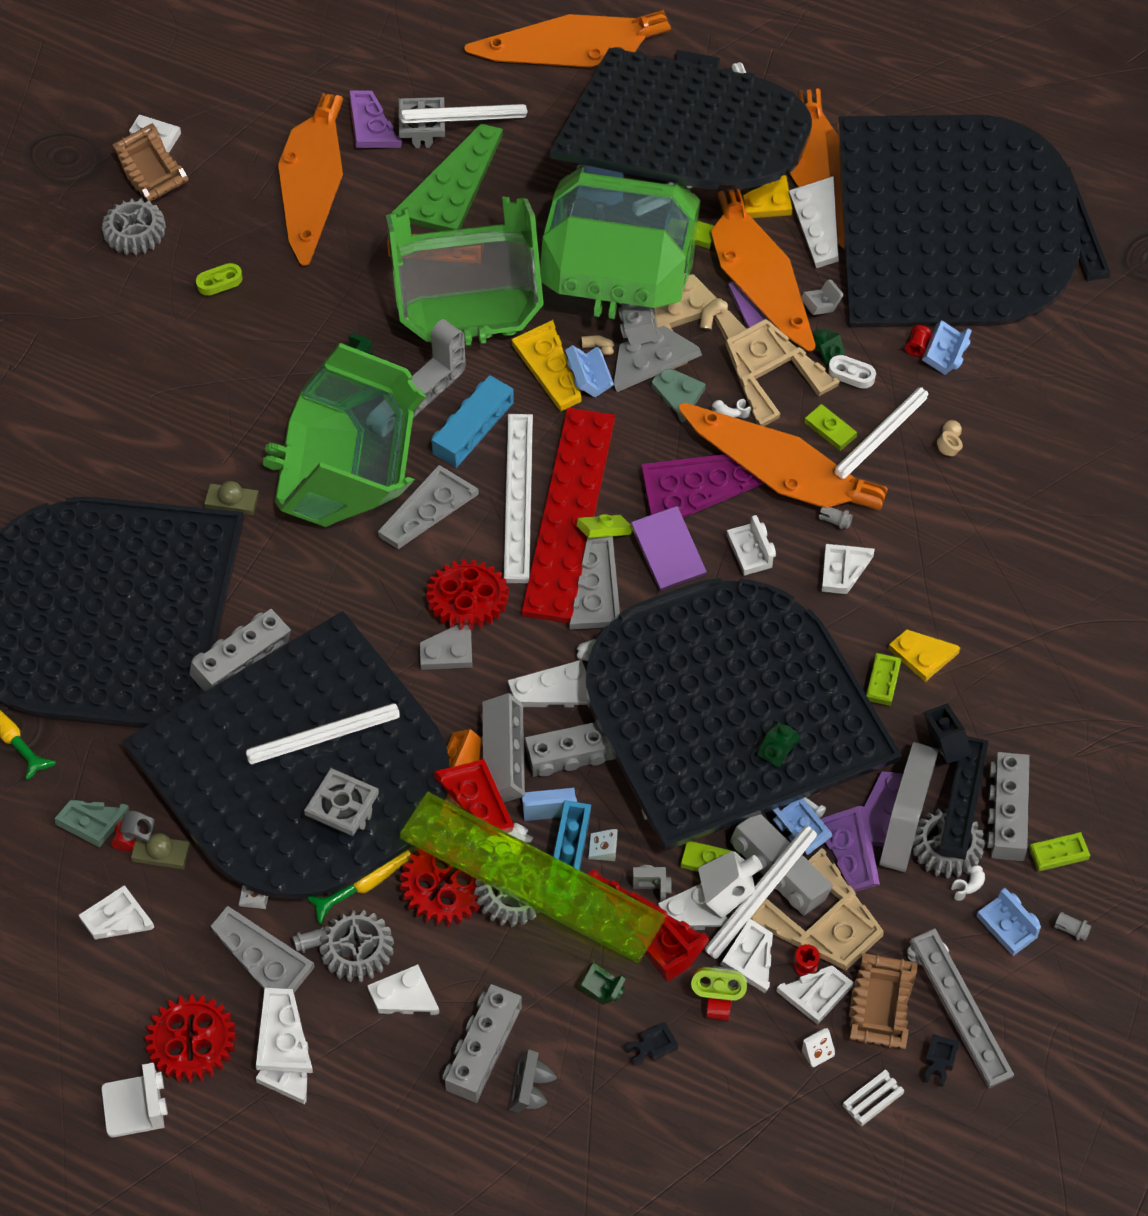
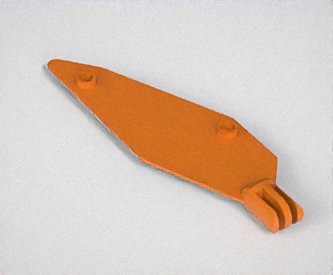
(570, 39)
(821, 157)
(311, 176)
(760, 269)
(782, 461)

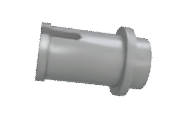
(837, 517)
(1073, 926)
(307, 940)

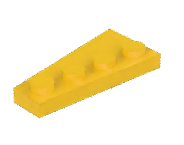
(545, 358)

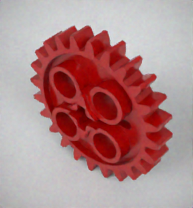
(467, 594)
(424, 869)
(165, 1039)

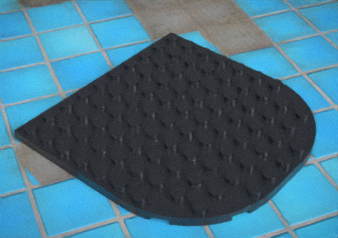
(684, 123)
(953, 220)
(110, 606)
(698, 684)
(254, 814)

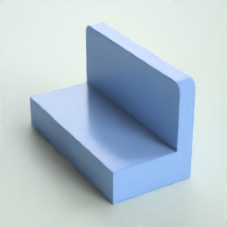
(546, 803)

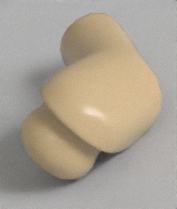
(711, 309)
(598, 341)

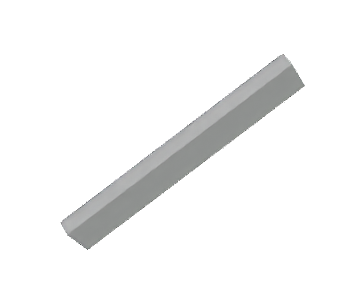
(961, 1008)

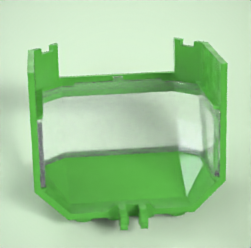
(471, 277)

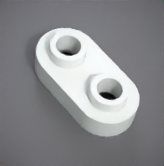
(852, 371)

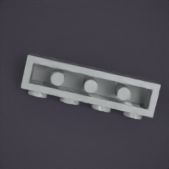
(639, 323)
(240, 650)
(504, 744)
(567, 749)
(1010, 806)
(802, 884)
(483, 1043)

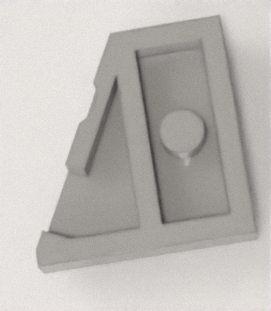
(447, 650)

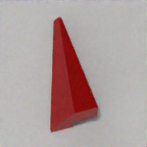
(675, 943)

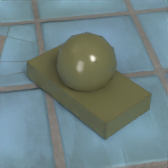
(232, 498)
(161, 851)

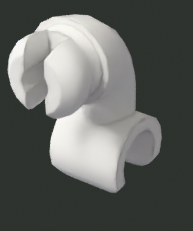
(720, 407)
(977, 879)

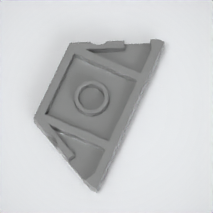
(649, 359)

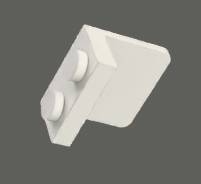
(134, 1103)

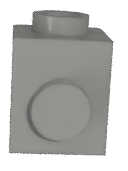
(823, 300)
(652, 878)

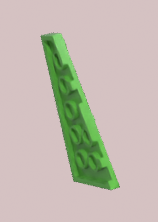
(449, 190)

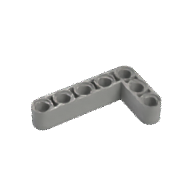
(446, 364)
(908, 807)

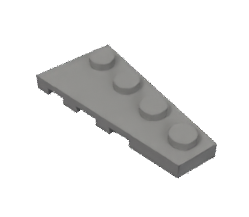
(428, 505)
(598, 591)
(260, 953)

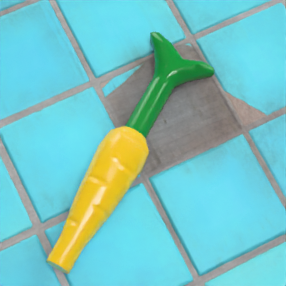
(11, 735)
(364, 885)

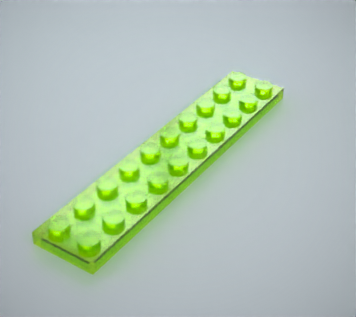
(533, 877)

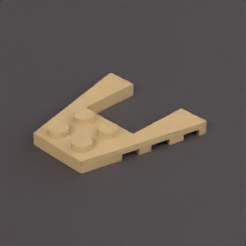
(690, 309)
(763, 350)
(839, 934)

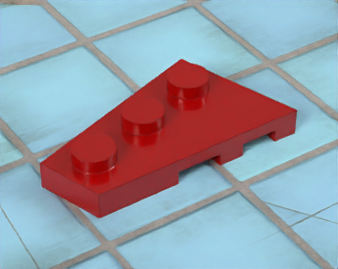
(476, 792)

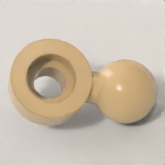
(949, 441)

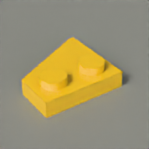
(769, 200)
(923, 653)

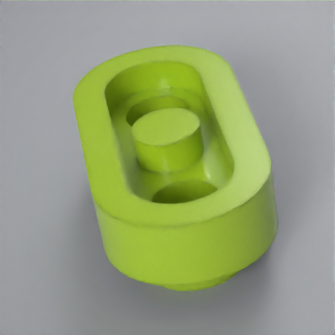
(219, 279)
(719, 986)

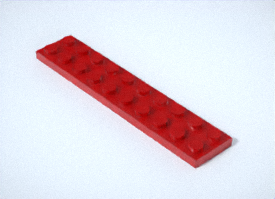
(571, 496)

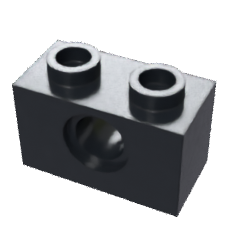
(947, 733)

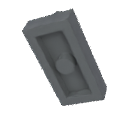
(529, 1071)

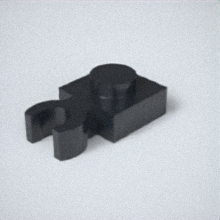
(655, 1042)
(941, 1056)

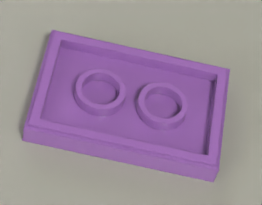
(668, 548)

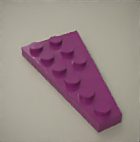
(695, 483)

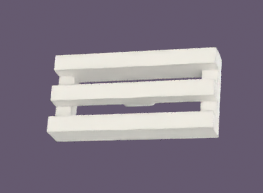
(890, 1084)

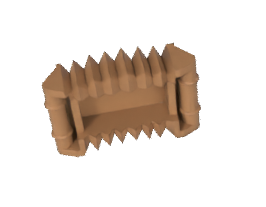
(148, 163)
(881, 1000)

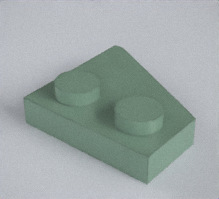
(677, 389)
(90, 820)

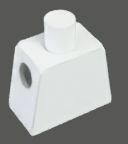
(728, 881)

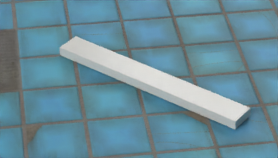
(518, 498)

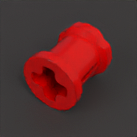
(918, 340)
(804, 953)

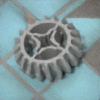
(135, 233)
(929, 850)
(495, 905)
(334, 945)

